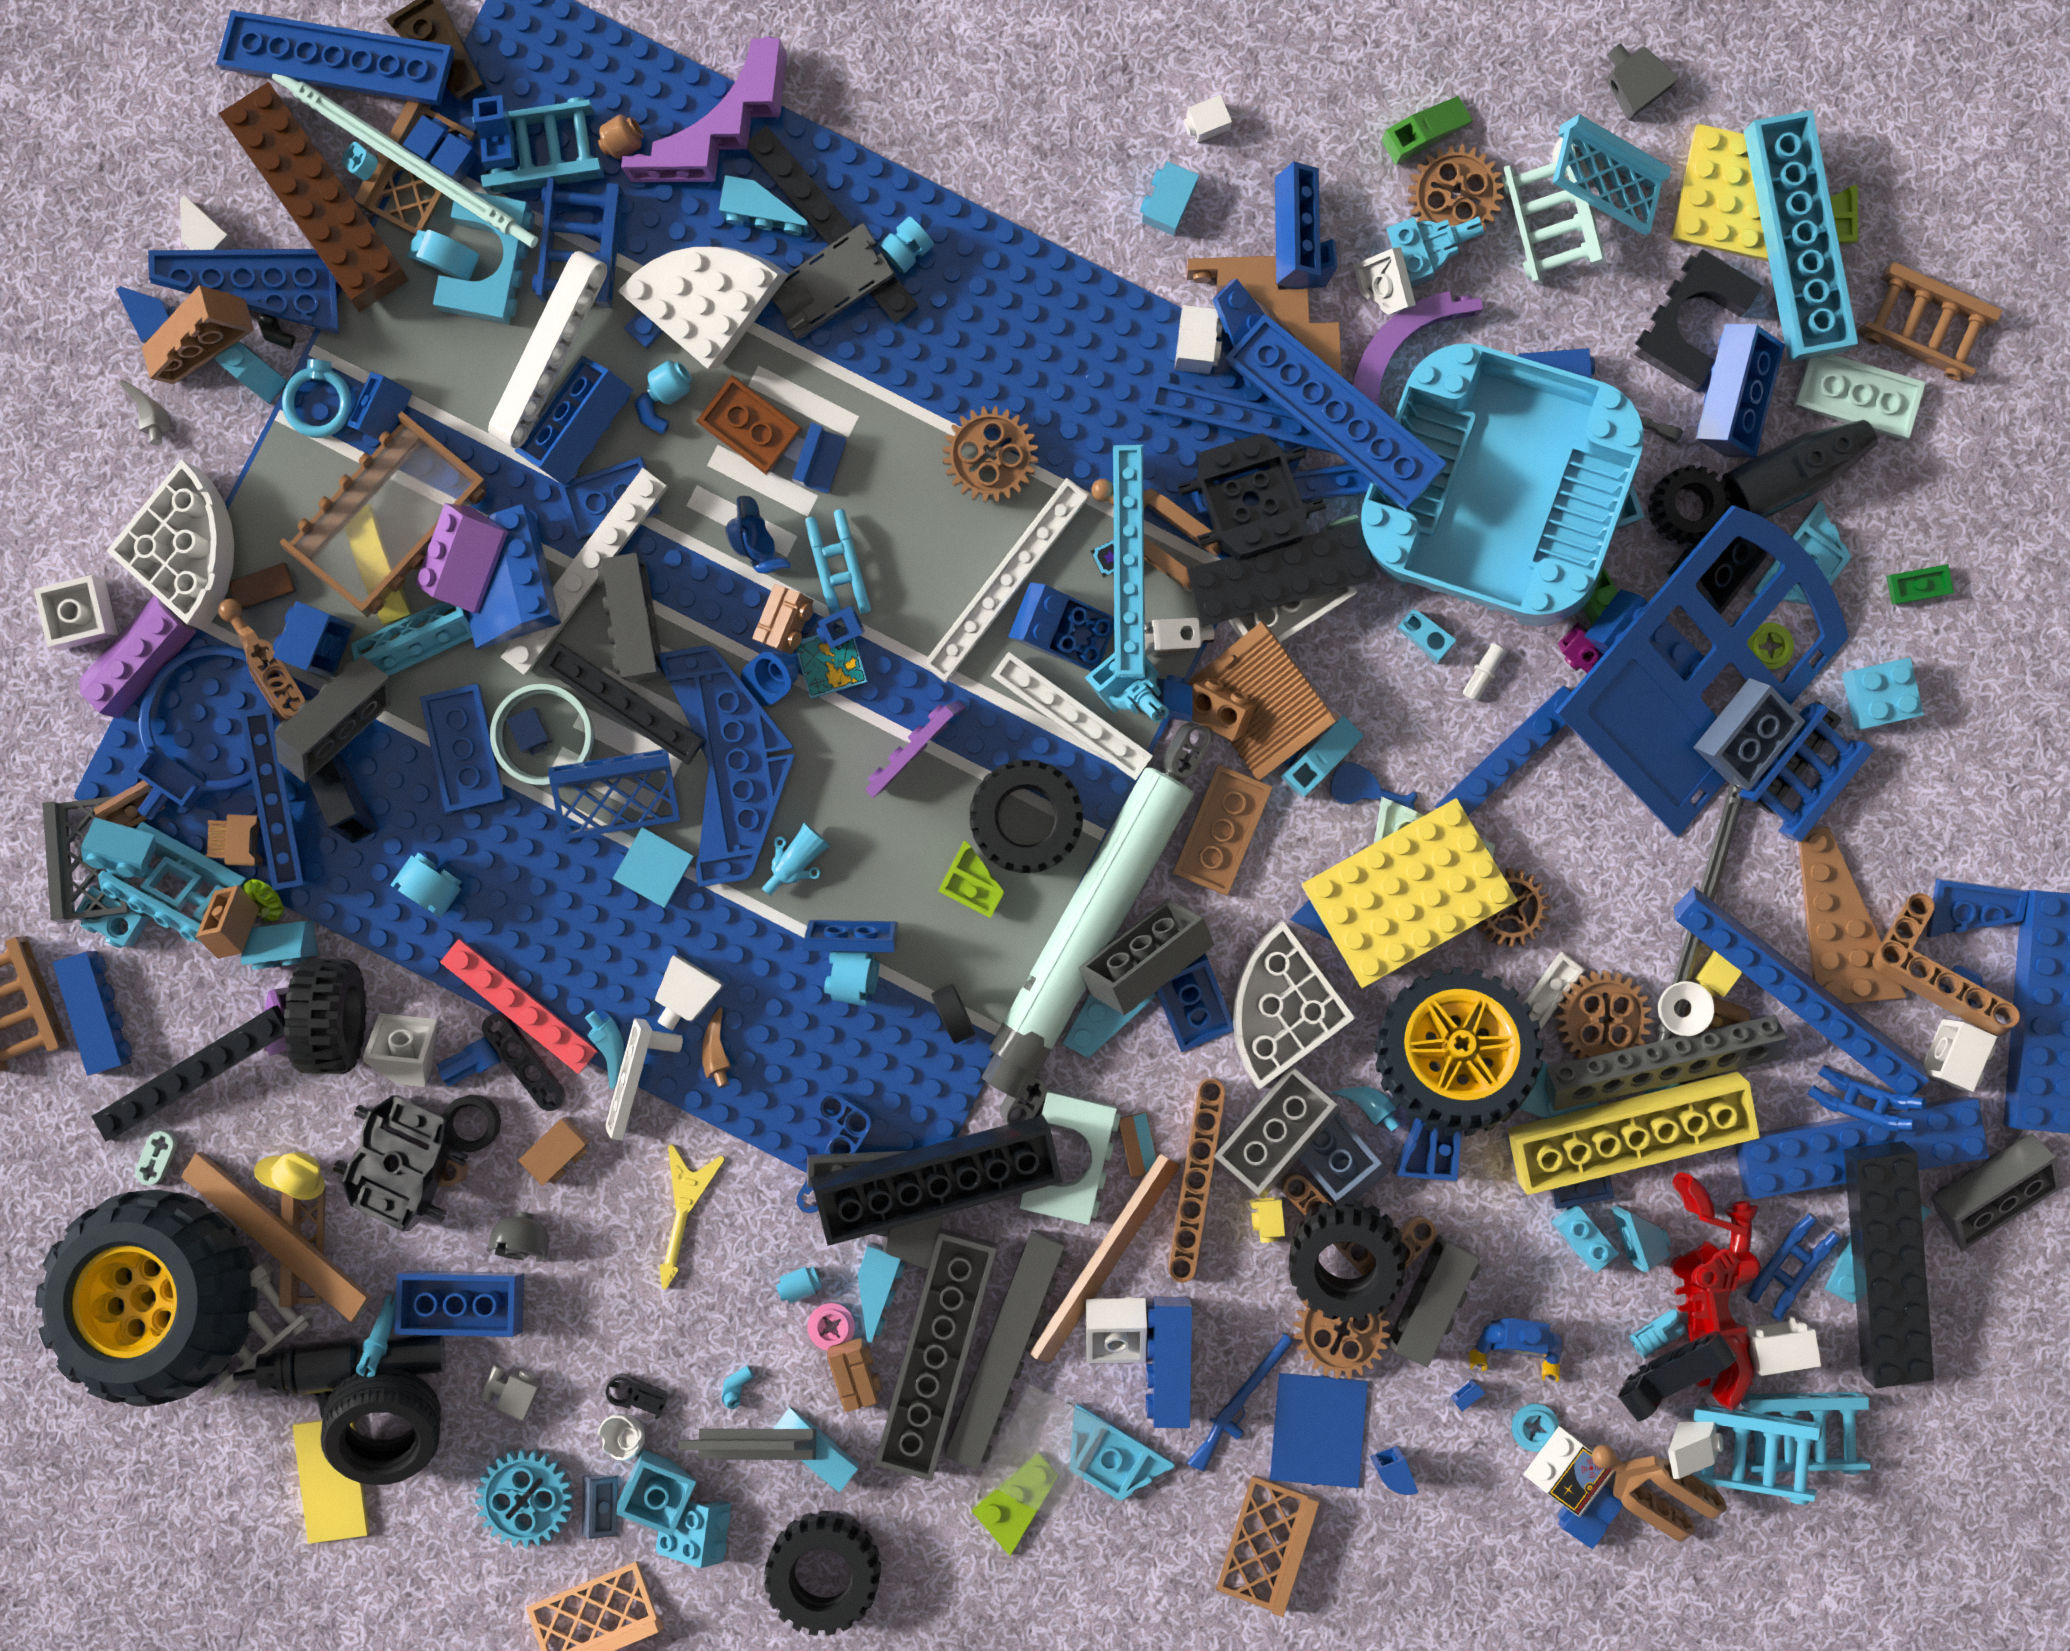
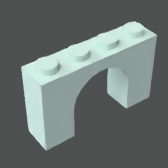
(1095, 1122)

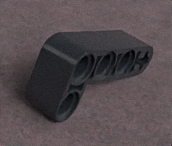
(1675, 1372)

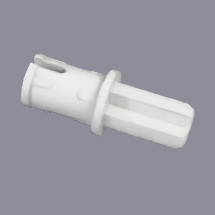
(1484, 672)

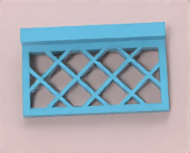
(1614, 154)

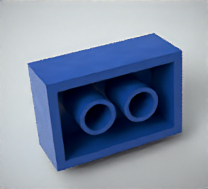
(312, 640)

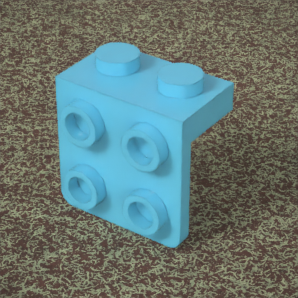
(698, 1535)

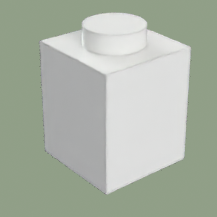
(1207, 119)

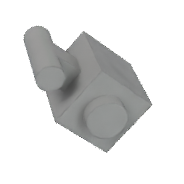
(516, 1393)

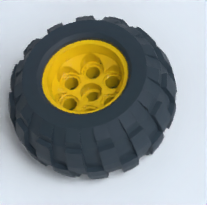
(200, 1282)

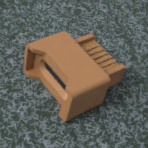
(235, 840)

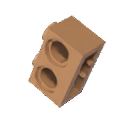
(1218, 716)

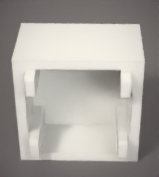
(1782, 1347)

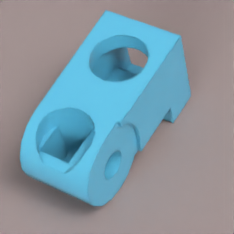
(1426, 635)

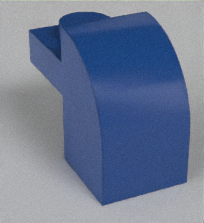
(495, 132)

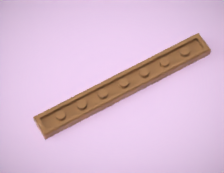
(276, 1236)
(1104, 1259)

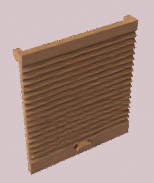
(1287, 706)

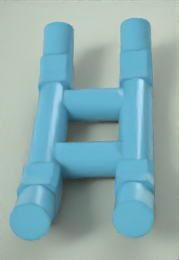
(845, 547)

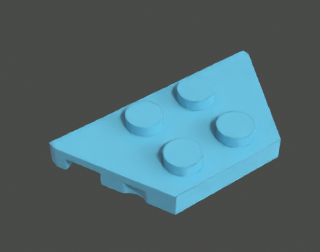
(1821, 543)
(1123, 1462)

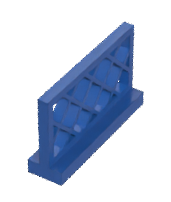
(607, 769)

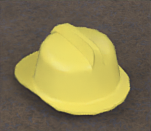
(292, 1174)

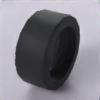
(953, 1014)
(492, 1116)

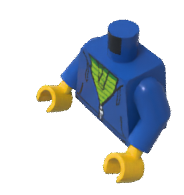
(1522, 1339)

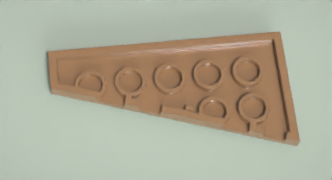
(1839, 926)

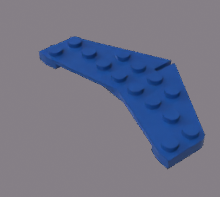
(741, 778)

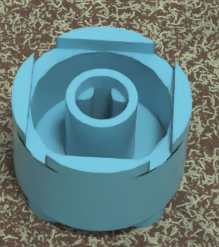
(426, 886)
(852, 977)

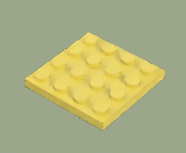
(1719, 196)

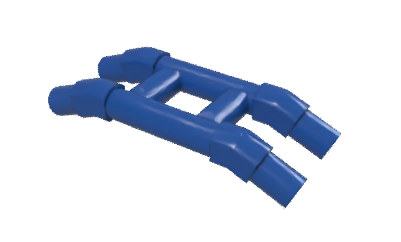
(1883, 1098)
(1810, 1261)

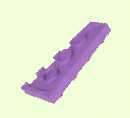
(919, 737)

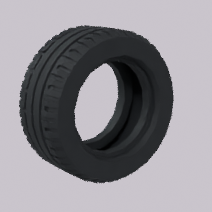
(381, 1459)

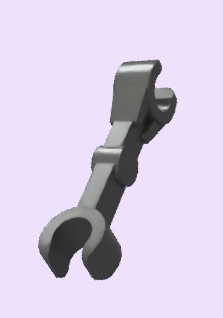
(1666, 431)

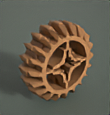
(1519, 918)

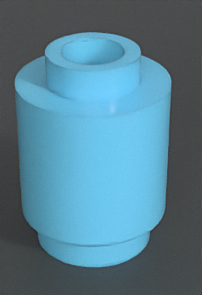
(798, 1284)

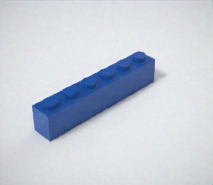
(271, 799)

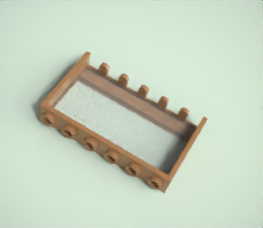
(384, 516)

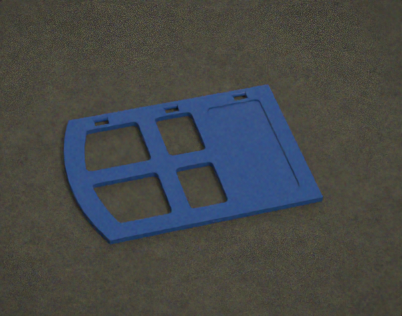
(1647, 717)

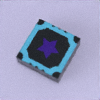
(1104, 558)

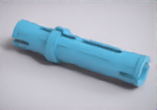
(376, 1344)

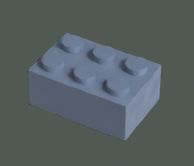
(1749, 734)

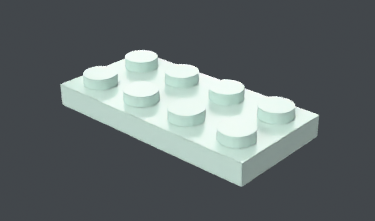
(1858, 392)

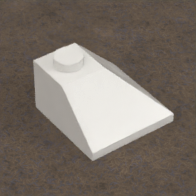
(402, 1048)

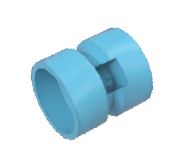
(904, 255)

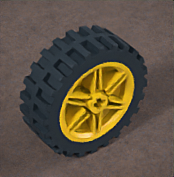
(1437, 1096)

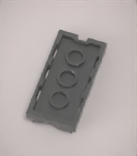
(831, 279)

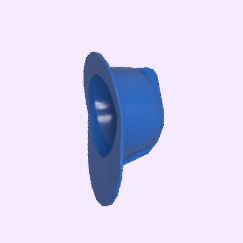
(770, 676)

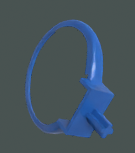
(163, 773)

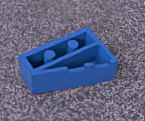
(1429, 1154)

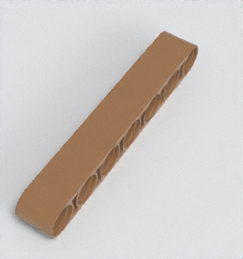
(1198, 1193)

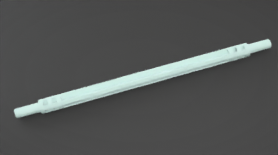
(406, 159)

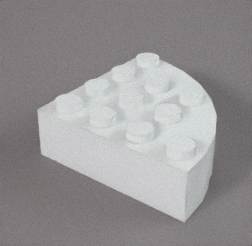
(704, 297)
(181, 545)
(1282, 1007)

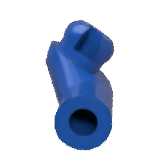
(647, 416)

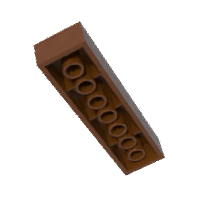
(314, 197)

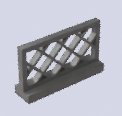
(60, 867)
(754, 1444)

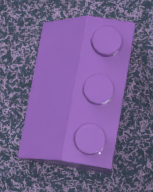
(461, 557)

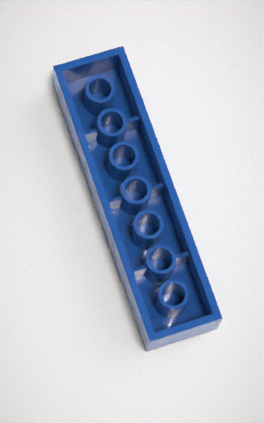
(2040, 1041)
(1814, 1152)

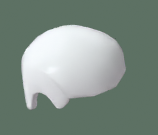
(622, 1447)

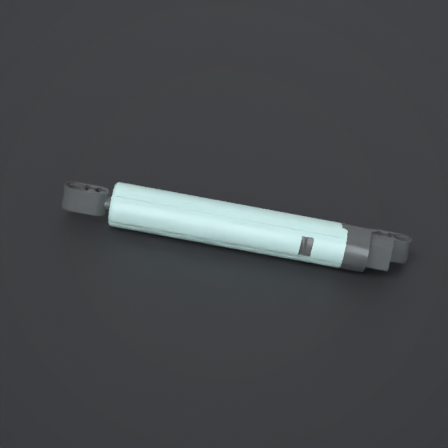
(1090, 924)

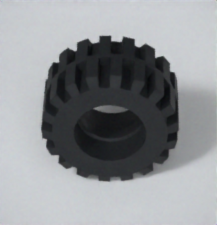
(1665, 509)

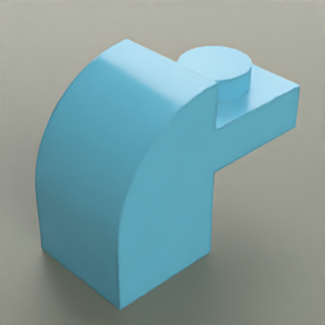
(443, 254)

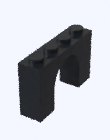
(1703, 278)

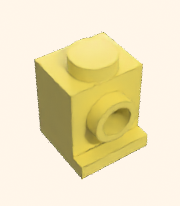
(1268, 1218)

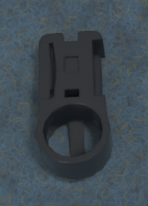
(641, 1395)

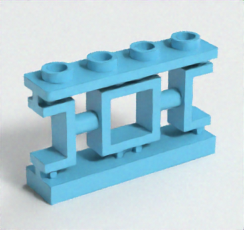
(186, 865)

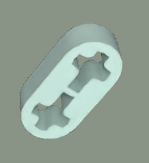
(150, 1154)

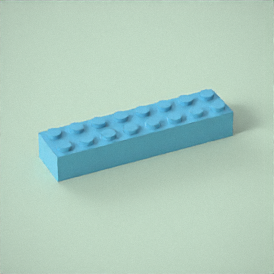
(1800, 236)

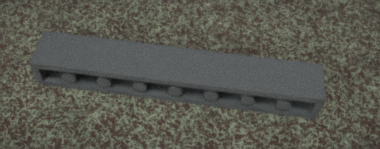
(1004, 1350)

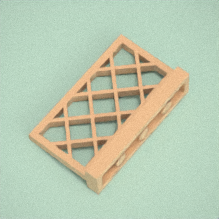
(610, 1639)

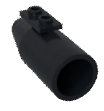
(1798, 468)

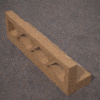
(291, 1215)

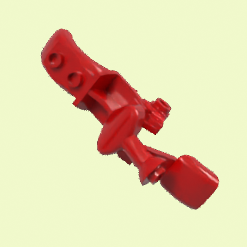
(1708, 1282)

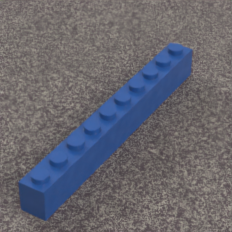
(1800, 993)

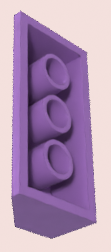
(134, 658)

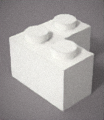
(1197, 340)

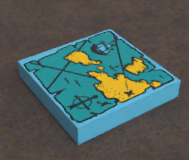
(830, 669)

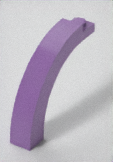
(1402, 326)

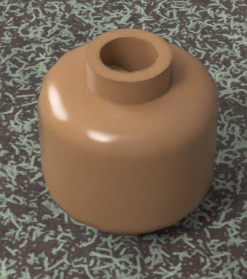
(620, 136)

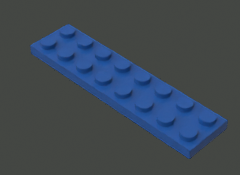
(336, 57)
(1336, 412)

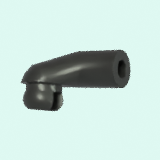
(272, 332)

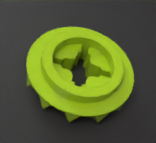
(1777, 634)
(266, 898)

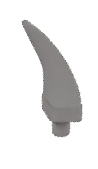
(152, 416)

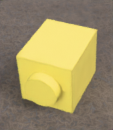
(1717, 975)

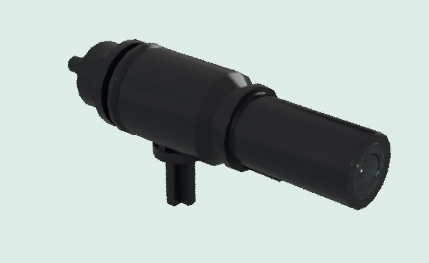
(322, 1365)

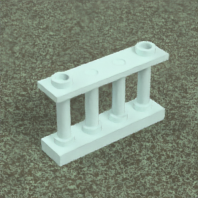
(1583, 221)

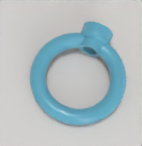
(317, 370)

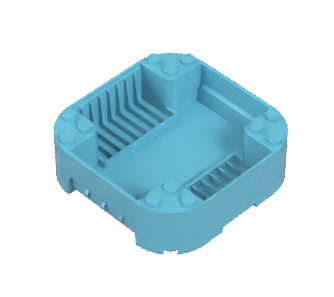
(1526, 488)

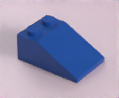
(1195, 1005)

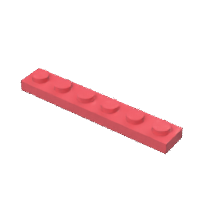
(519, 1006)

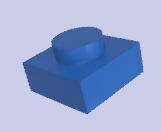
(643, 329)

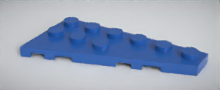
(272, 281)

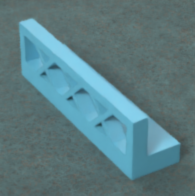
(415, 643)

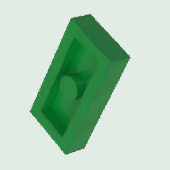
(1920, 584)

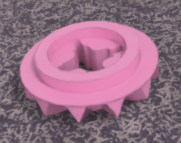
(832, 1312)

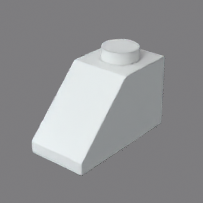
(199, 230)
(1694, 1447)

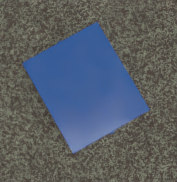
(1318, 1430)

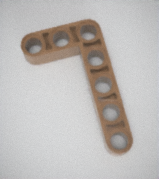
(1934, 973)
(1367, 1261)

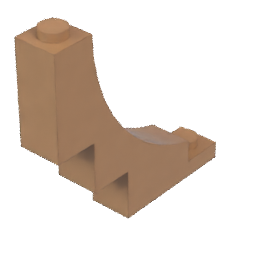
(1285, 307)

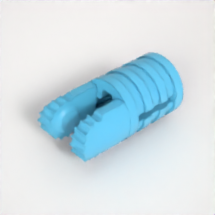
(1657, 1333)

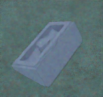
(599, 1506)

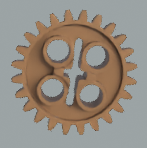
(1466, 168)
(973, 434)
(1577, 1018)
(1367, 1341)

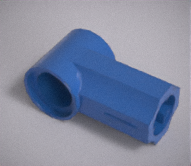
(474, 1059)

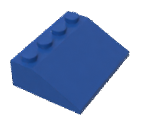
(520, 588)

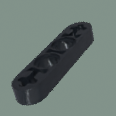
(528, 1058)

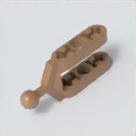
(1103, 491)
(256, 655)
(1649, 1505)

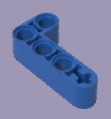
(845, 1132)

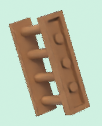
(1952, 303)
(40, 1003)

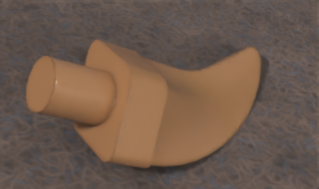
(713, 1055)

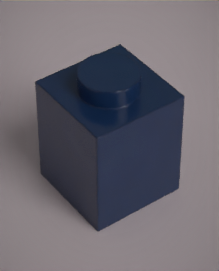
(530, 731)

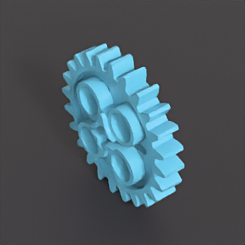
(544, 1515)

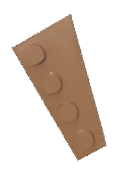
(196, 333)

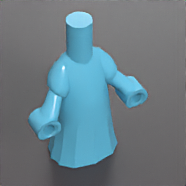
(790, 865)

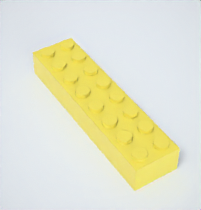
(1633, 1133)

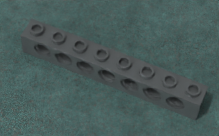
(1665, 1062)

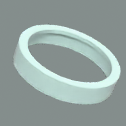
(509, 703)

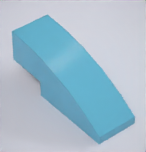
(831, 1461)

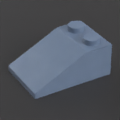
(1342, 1162)

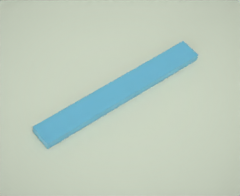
(1129, 562)

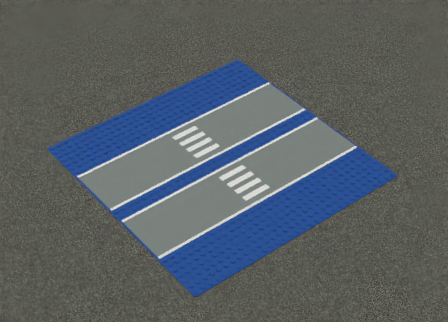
(994, 326)

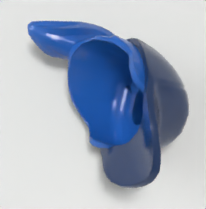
(751, 539)

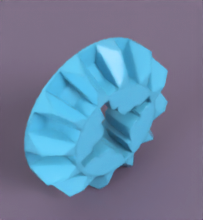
(1530, 1413)

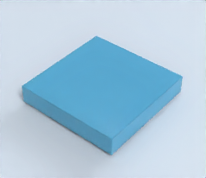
(653, 867)

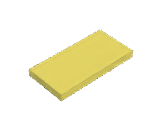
(331, 1502)

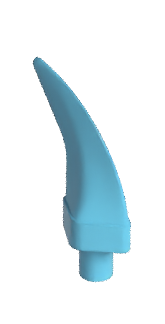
(610, 1042)
(1373, 1103)

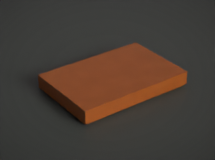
(749, 425)

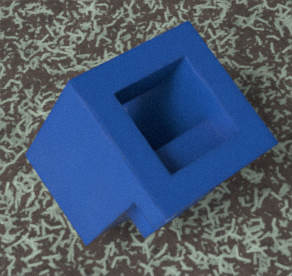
(852, 624)

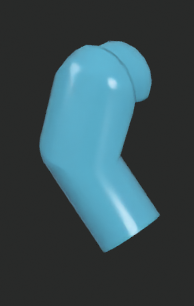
(733, 1386)

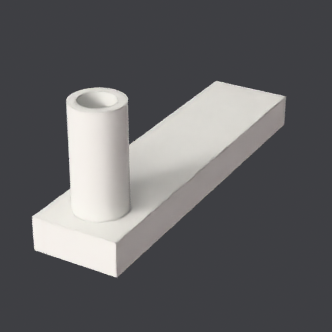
(639, 1041)

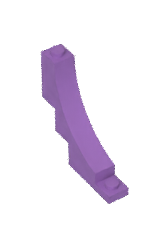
(695, 150)

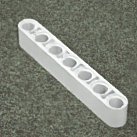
(547, 349)

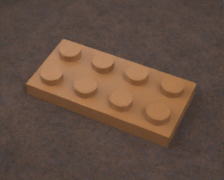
(1222, 830)

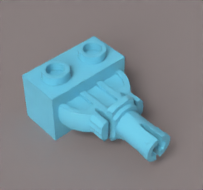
(1428, 244)
(1127, 692)

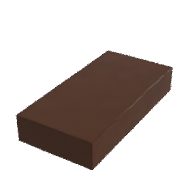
(262, 586)

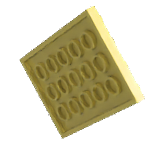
(1409, 893)

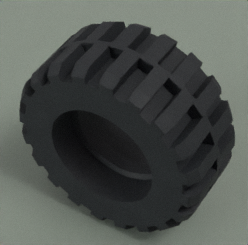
(1026, 775)
(325, 1016)
(1339, 1295)
(822, 1612)

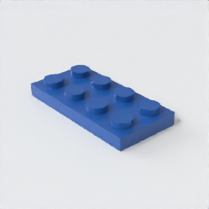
(462, 748)

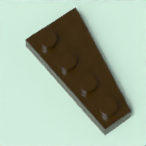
(432, 23)

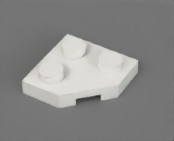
(1387, 281)

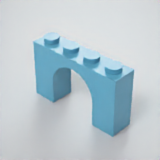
(494, 296)

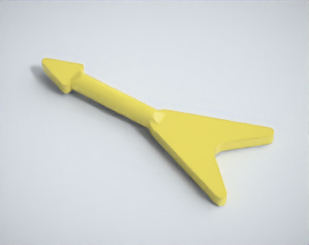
(687, 1190)

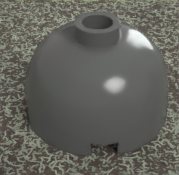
(519, 1238)

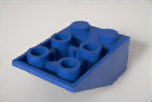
(1062, 627)

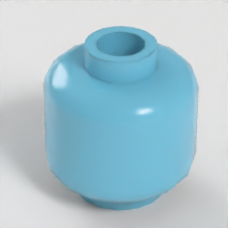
(669, 382)

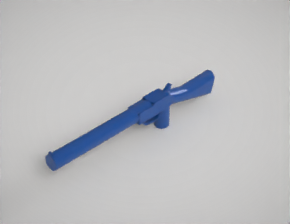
(1223, 1420)

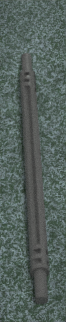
(1709, 888)

